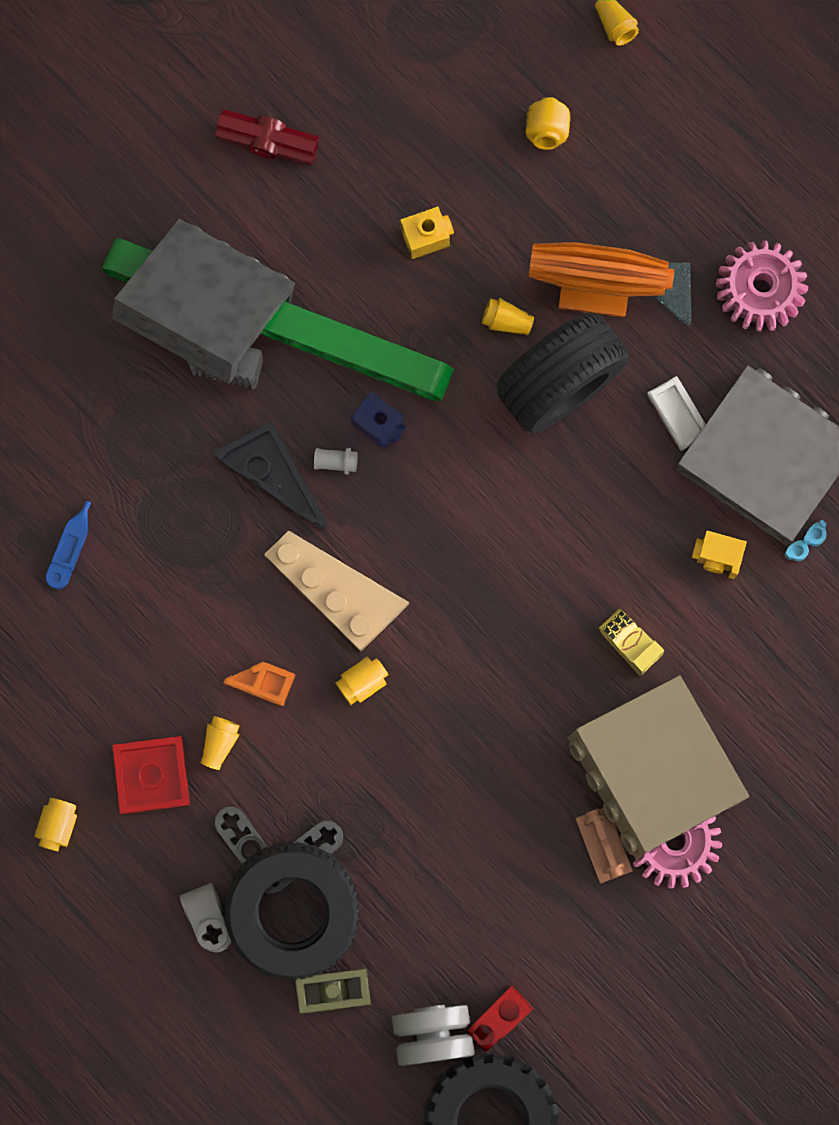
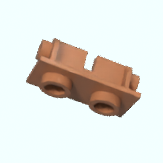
(603, 845)

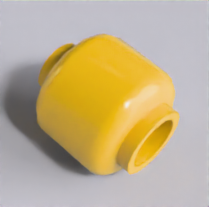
(547, 123)

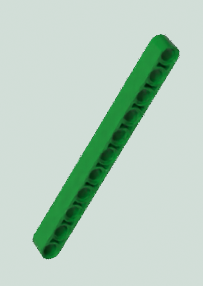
(323, 337)

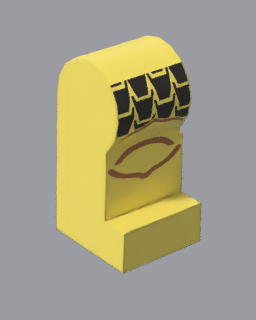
(631, 642)

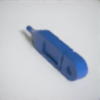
(68, 549)

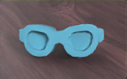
(815, 536)

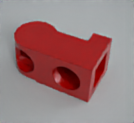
(499, 1019)

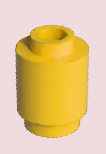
(362, 680)
(56, 824)

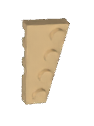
(340, 593)

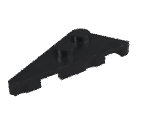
(268, 465)

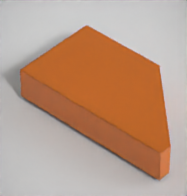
(263, 682)

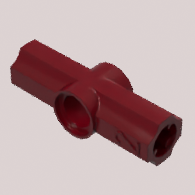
(267, 137)

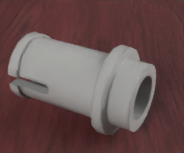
(336, 460)

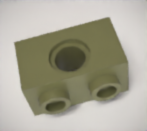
(333, 991)

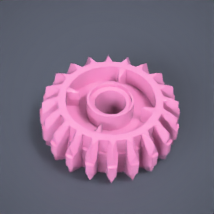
(766, 266)
(684, 861)

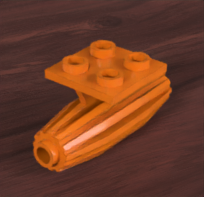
(598, 276)

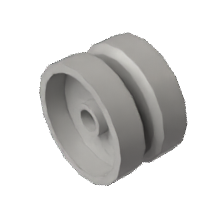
(432, 1034)

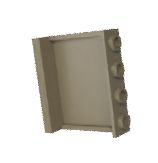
(656, 767)

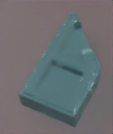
(679, 298)

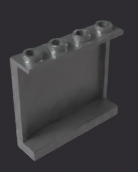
(201, 299)
(765, 455)

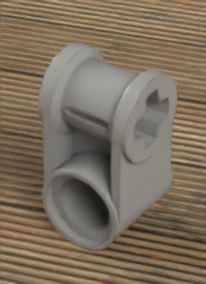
(204, 912)

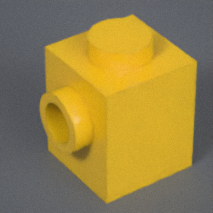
(426, 232)

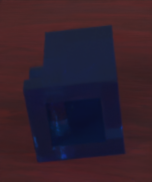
(382, 434)

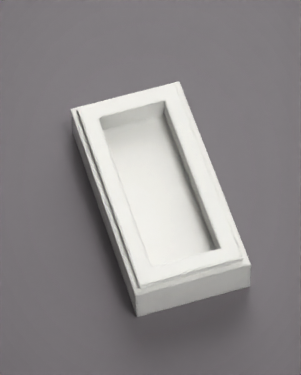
(677, 412)

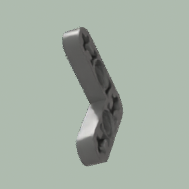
(244, 823)

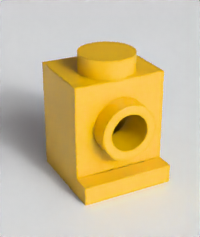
(719, 553)

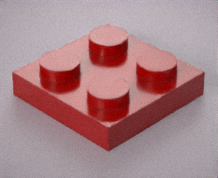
(151, 775)

